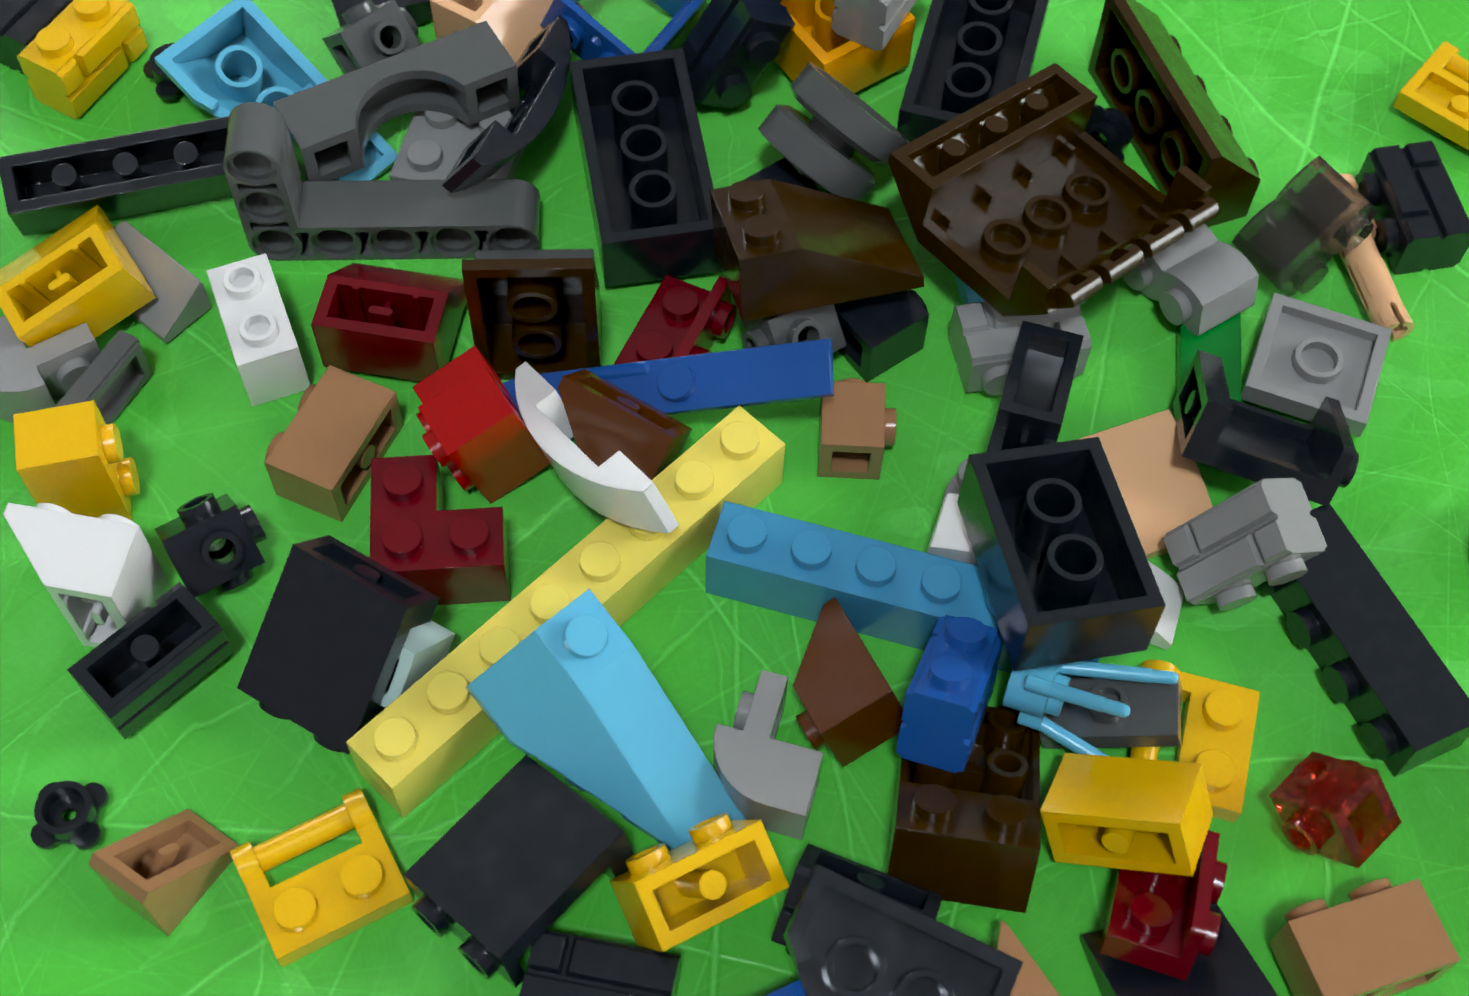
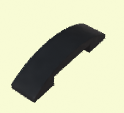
(543, 76)

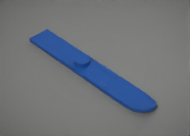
(721, 378)

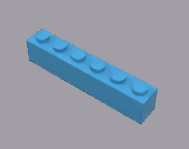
(878, 584)

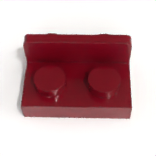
(680, 321)
(1166, 917)

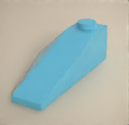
(602, 721)

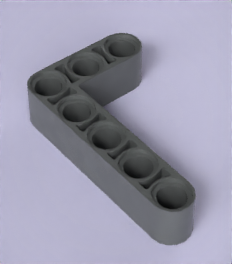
(363, 217)

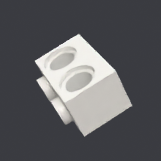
(258, 329)

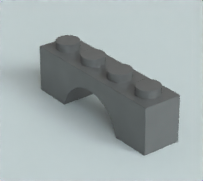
(454, 75)

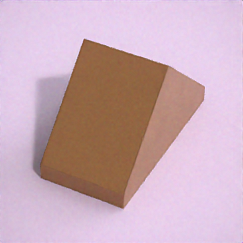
(164, 867)

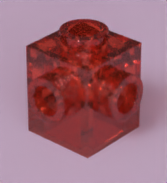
(1335, 809)

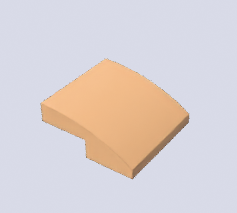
(1154, 478)

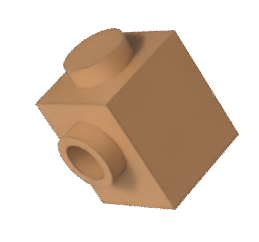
(854, 430)

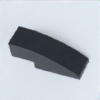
(1036, 388)

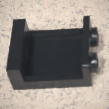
(1259, 442)
(332, 639)
(514, 867)

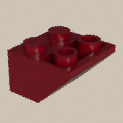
(388, 321)

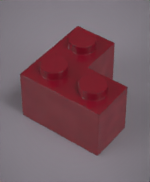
(447, 552)

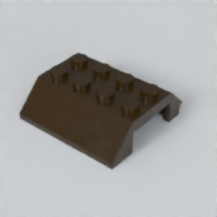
(1034, 202)

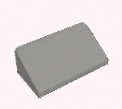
(177, 291)

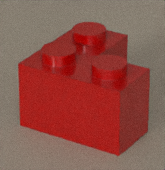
(477, 427)

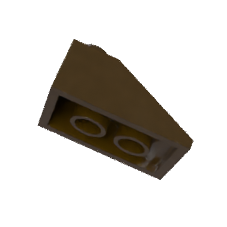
(805, 248)
(535, 313)

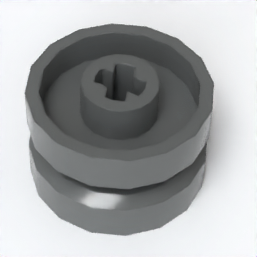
(827, 143)

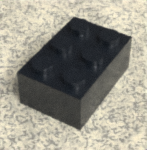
(1058, 554)

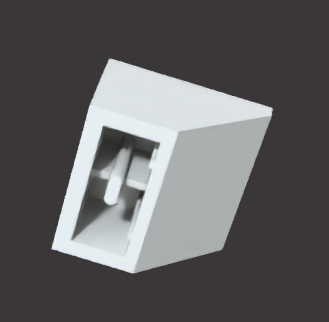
(91, 566)

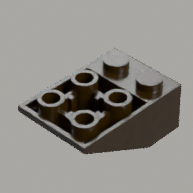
(976, 828)

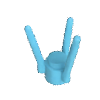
(1045, 690)

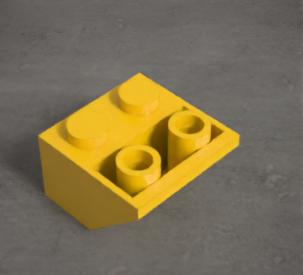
(72, 280)

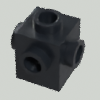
(197, 527)

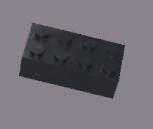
(968, 57)
(644, 166)

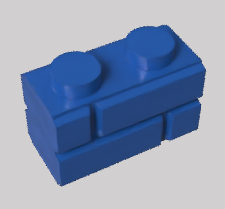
(950, 693)

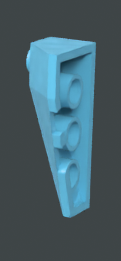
(247, 59)

